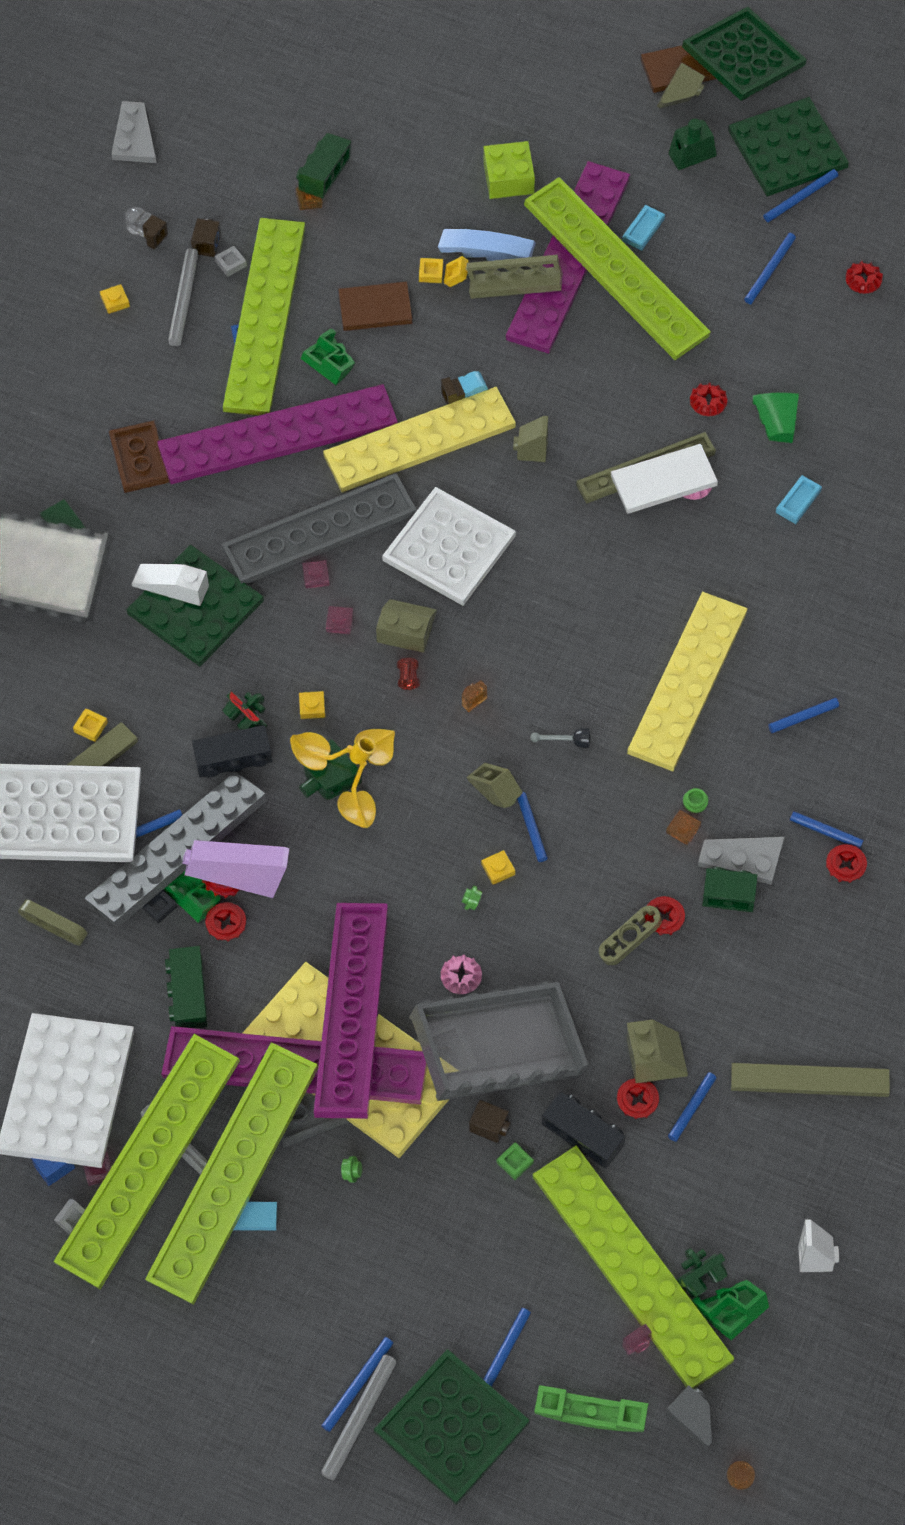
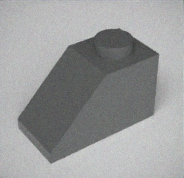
(692, 1416)

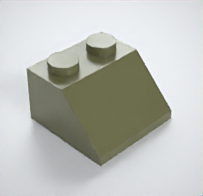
(405, 625)
(655, 1051)

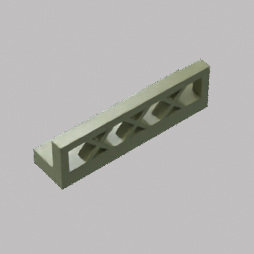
(515, 280)

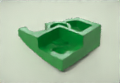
(329, 357)
(778, 414)
(192, 896)
(733, 1307)

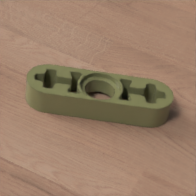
(52, 922)
(611, 941)

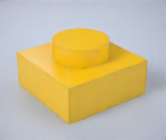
(431, 270)
(456, 271)
(114, 299)
(312, 705)
(90, 725)
(498, 867)

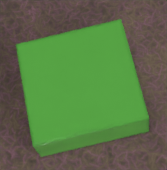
(515, 1161)

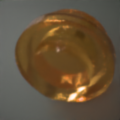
(740, 1475)

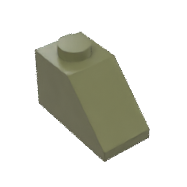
(682, 87)
(532, 440)
(495, 785)

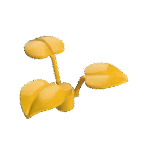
(371, 745)

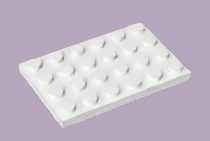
(68, 812)
(66, 1090)

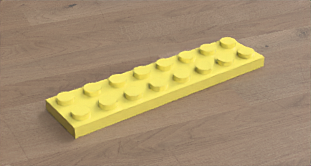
(419, 439)
(687, 681)

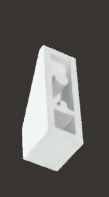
(173, 581)
(816, 1249)

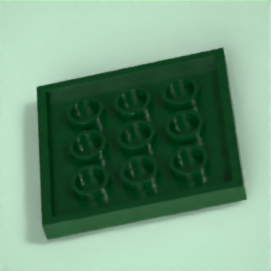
(744, 53)
(787, 146)
(194, 628)
(451, 1426)

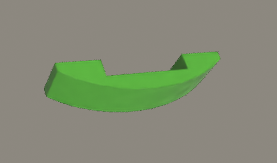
(591, 1411)

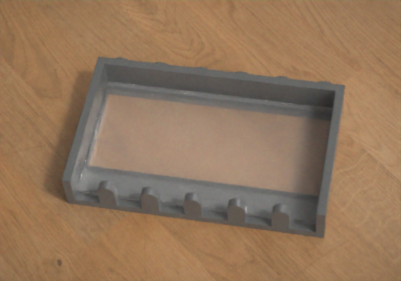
(51, 567)
(498, 1040)

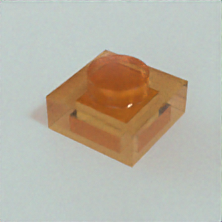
(307, 201)
(474, 695)
(683, 827)

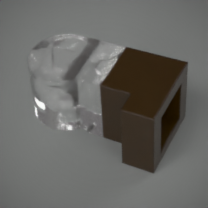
(146, 225)

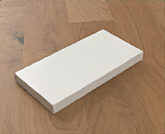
(664, 478)

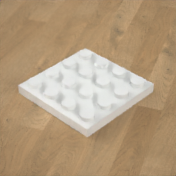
(449, 546)

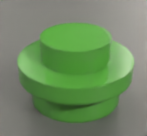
(695, 800)
(471, 898)
(351, 1169)

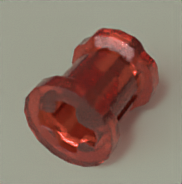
(408, 673)

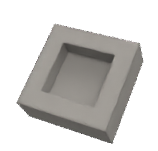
(230, 261)
(69, 1215)

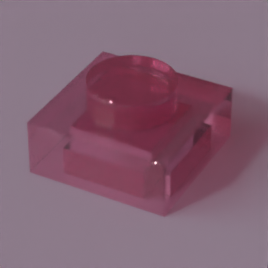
(315, 574)
(339, 620)
(96, 1175)
(637, 1340)

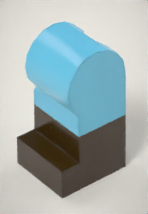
(462, 387)

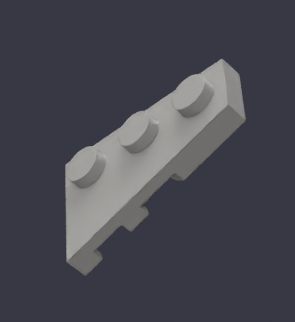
(133, 135)
(748, 854)

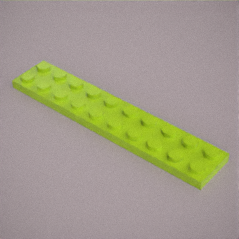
(617, 268)
(264, 317)
(146, 1161)
(232, 1173)
(633, 1268)

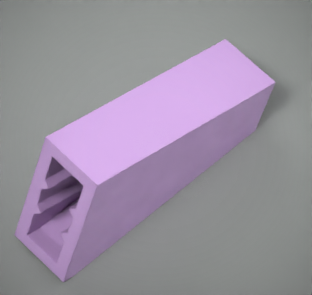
(237, 865)

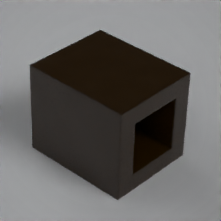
(206, 237)
(489, 1122)

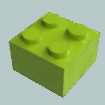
(509, 169)

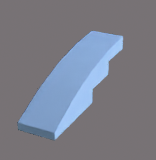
(485, 244)

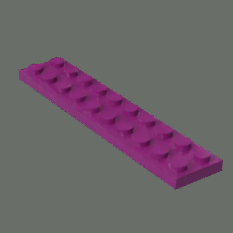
(544, 313)
(276, 434)
(351, 1011)
(395, 1077)

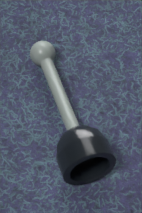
(580, 737)

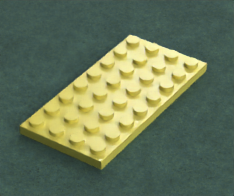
(299, 1014)

